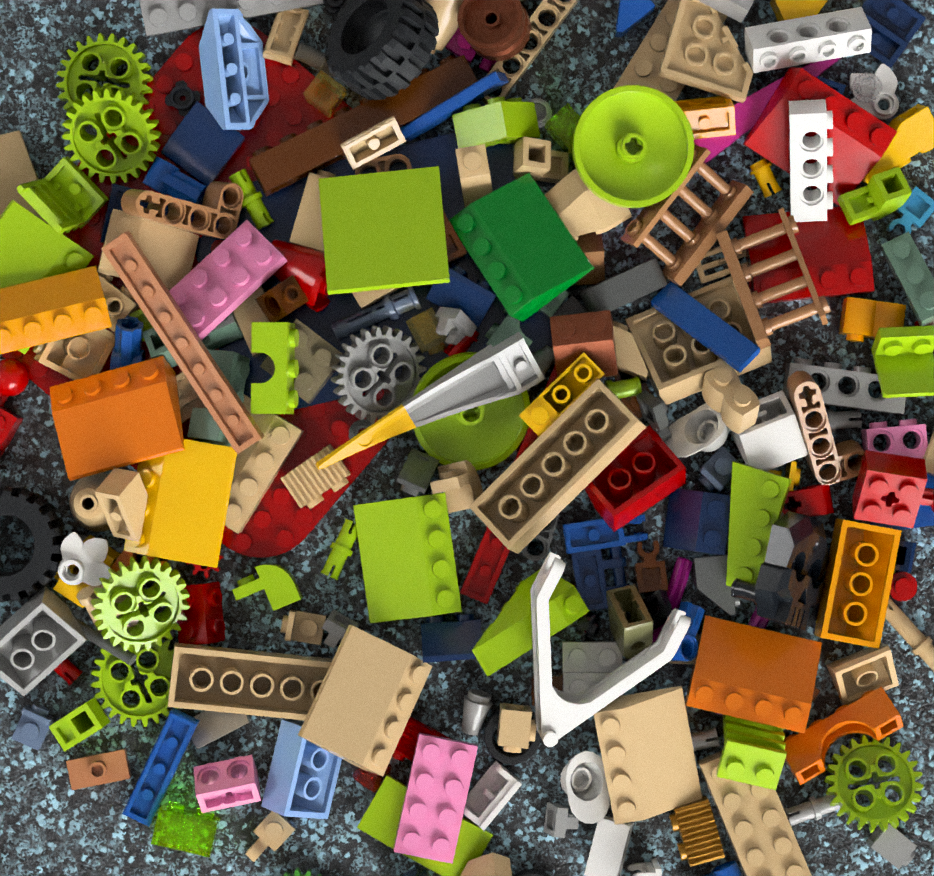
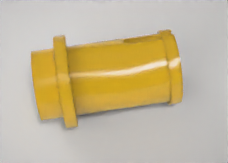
(765, 175)

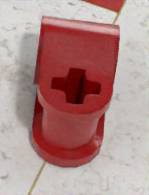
(811, 500)

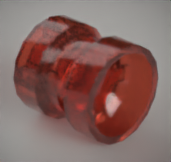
(370, 780)

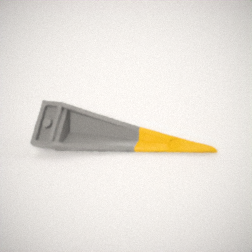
(482, 379)

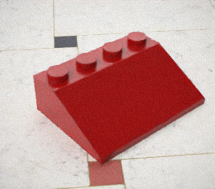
(856, 134)
(832, 251)

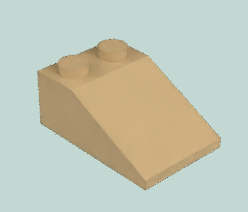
(166, 248)

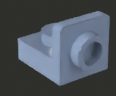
(716, 470)
(33, 726)

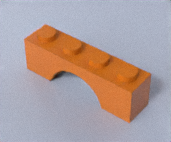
(869, 715)

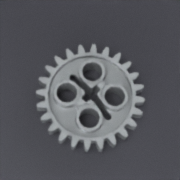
(360, 358)

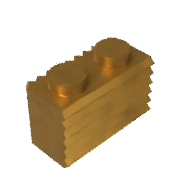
(697, 832)

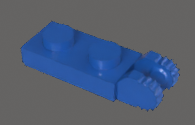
(598, 535)

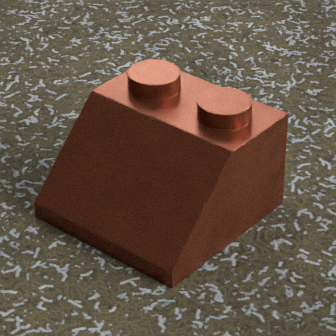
(584, 333)

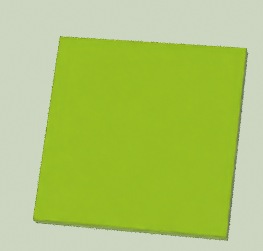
(383, 230)

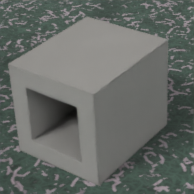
(892, 846)

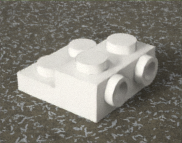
(587, 663)

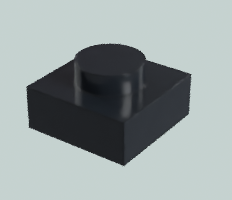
(658, 607)

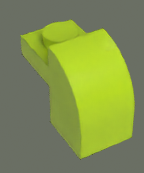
(878, 199)
(275, 580)
(79, 724)

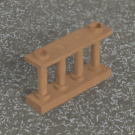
(702, 238)
(753, 300)

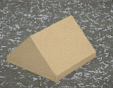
(863, 672)

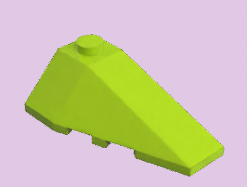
(512, 629)

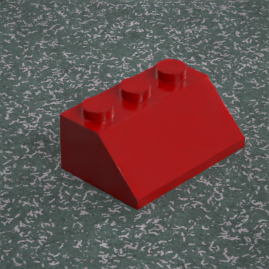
(636, 480)

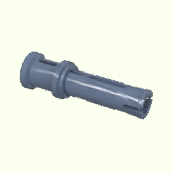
(390, 308)

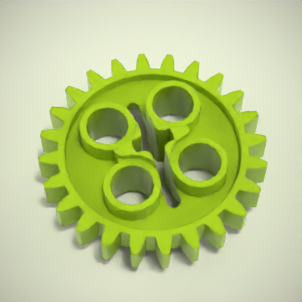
(110, 56)
(88, 147)
(129, 582)
(113, 687)
(881, 809)

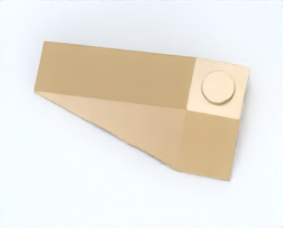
(582, 209)

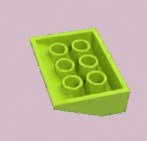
(34, 249)
(407, 558)

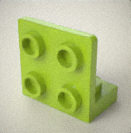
(905, 361)

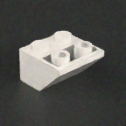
(774, 437)

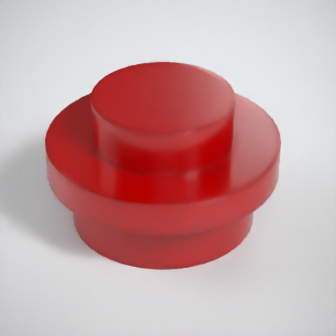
(903, 586)

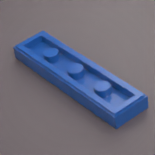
(454, 105)
(705, 326)
(161, 767)

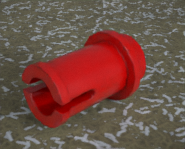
(462, 346)
(68, 671)

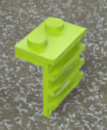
(64, 197)
(752, 752)

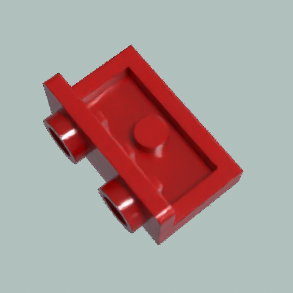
(204, 617)

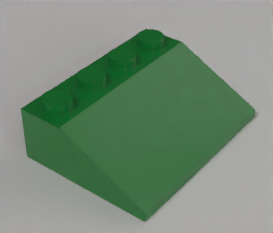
(521, 246)

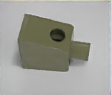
(636, 632)

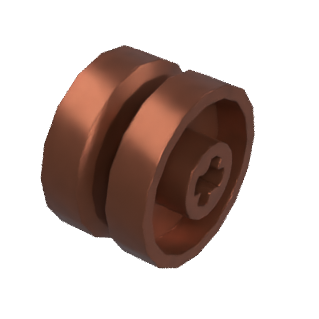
(494, 27)

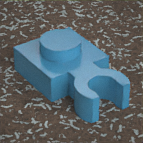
(913, 211)

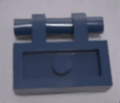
(590, 575)

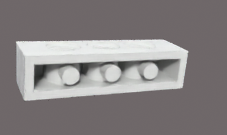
(807, 39)
(803, 118)

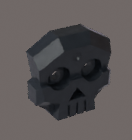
(791, 571)

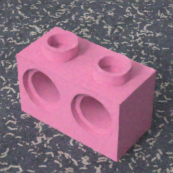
(894, 438)
(227, 783)

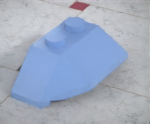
(232, 70)

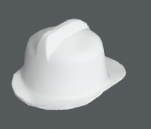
(697, 432)
(586, 787)

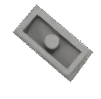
(216, 725)

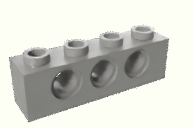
(858, 396)

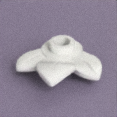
(889, 86)
(87, 557)

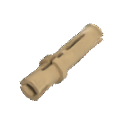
(910, 633)

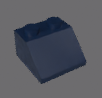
(697, 521)
(450, 638)

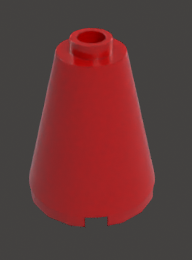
(308, 269)

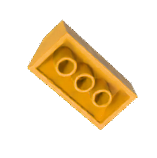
(52, 309)
(857, 583)

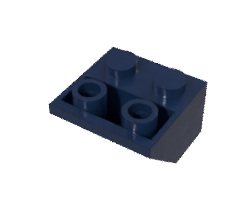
(463, 294)

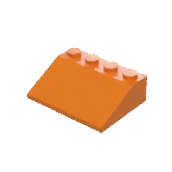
(117, 417)
(754, 674)

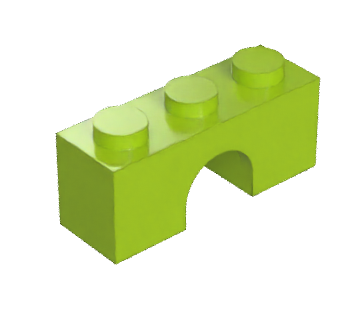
(278, 342)

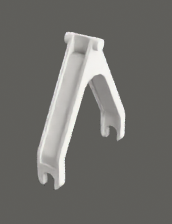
(561, 711)

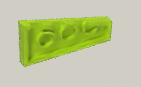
(754, 507)

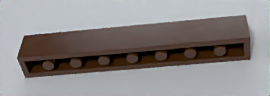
(321, 142)

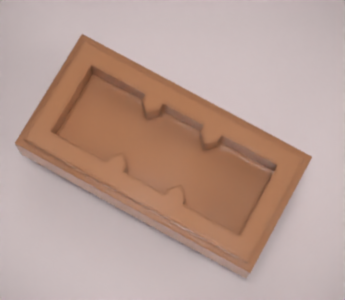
(98, 769)

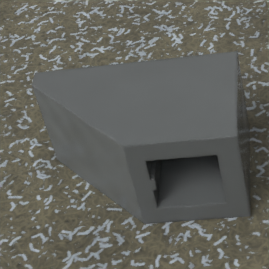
(710, 579)

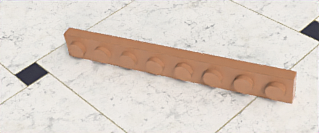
(182, 342)

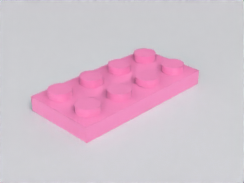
(226, 278)
(435, 798)

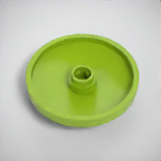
(633, 146)
(478, 434)

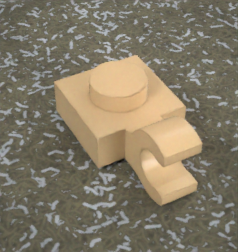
(271, 833)

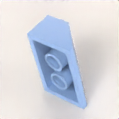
(300, 776)

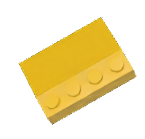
(186, 503)

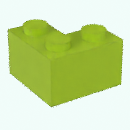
(496, 123)

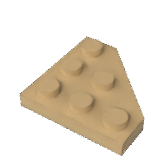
(705, 53)

